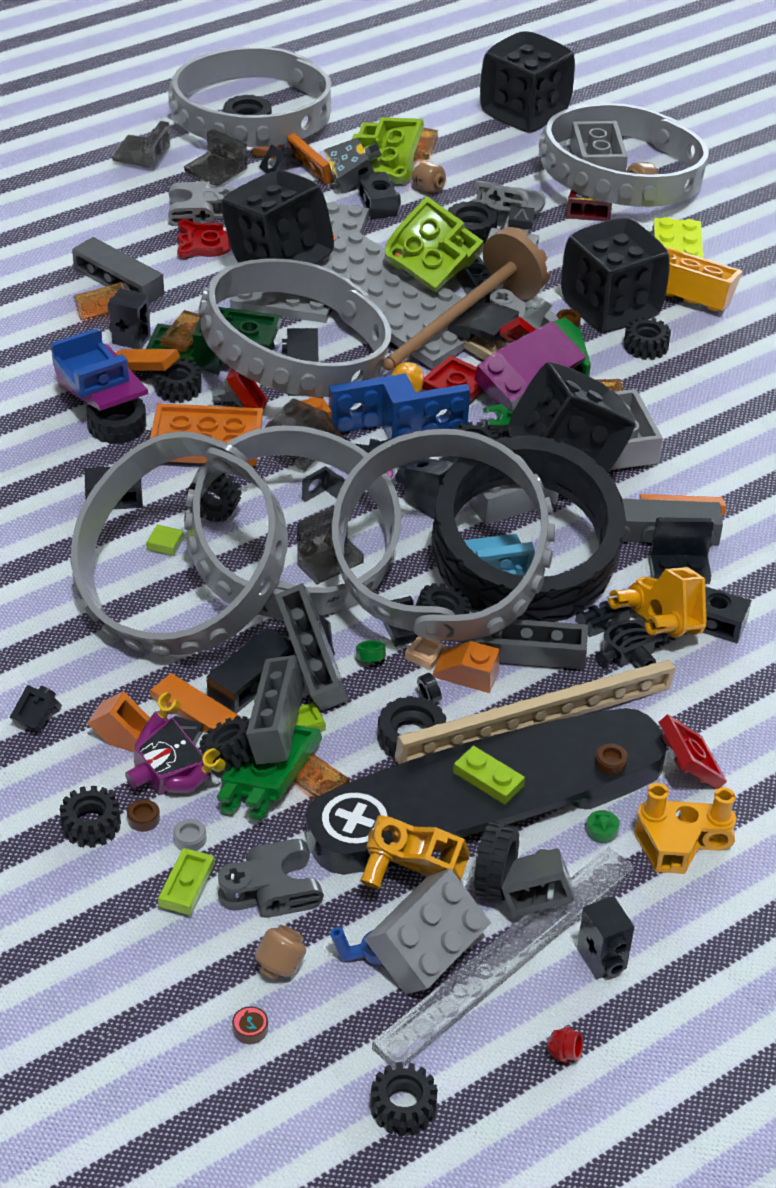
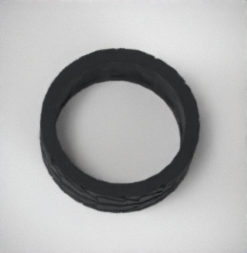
(560, 470)

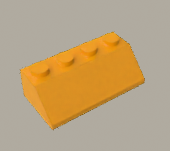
(701, 280)

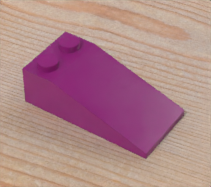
(512, 368)
(111, 396)

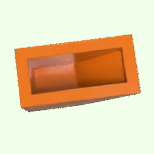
(469, 665)
(119, 721)

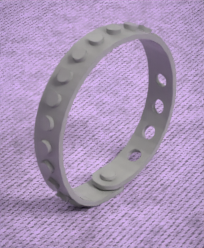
(251, 62)
(619, 186)
(279, 370)
(295, 442)
(112, 488)
(435, 621)

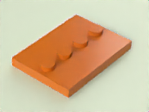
(213, 421)

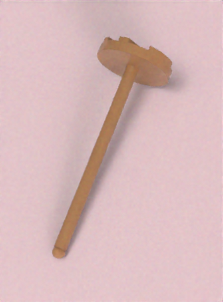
(513, 266)

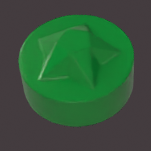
(370, 651)
(602, 826)

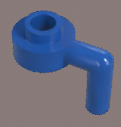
(353, 952)

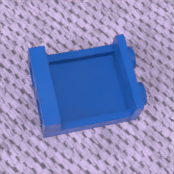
(88, 363)

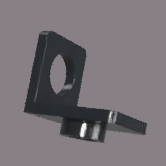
(280, 155)
(327, 481)

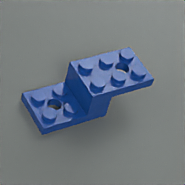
(397, 406)

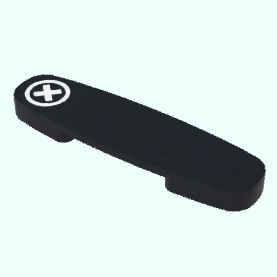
(426, 793)

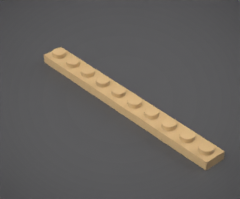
(537, 710)

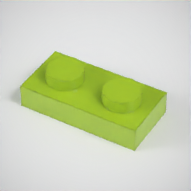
(489, 774)
(186, 881)

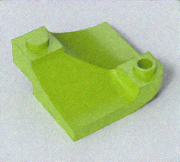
(397, 143)
(432, 245)

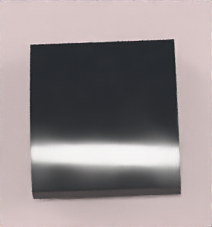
(483, 321)

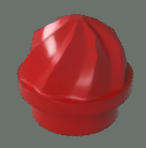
(565, 1044)

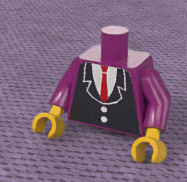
(168, 756)

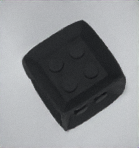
(526, 80)
(278, 219)
(614, 273)
(574, 411)

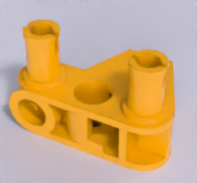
(670, 603)
(674, 840)
(412, 850)

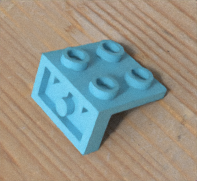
(504, 552)

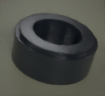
(429, 687)

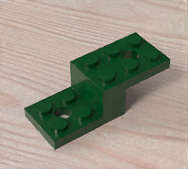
(262, 327)

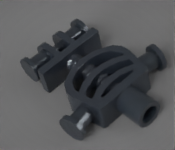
(623, 638)

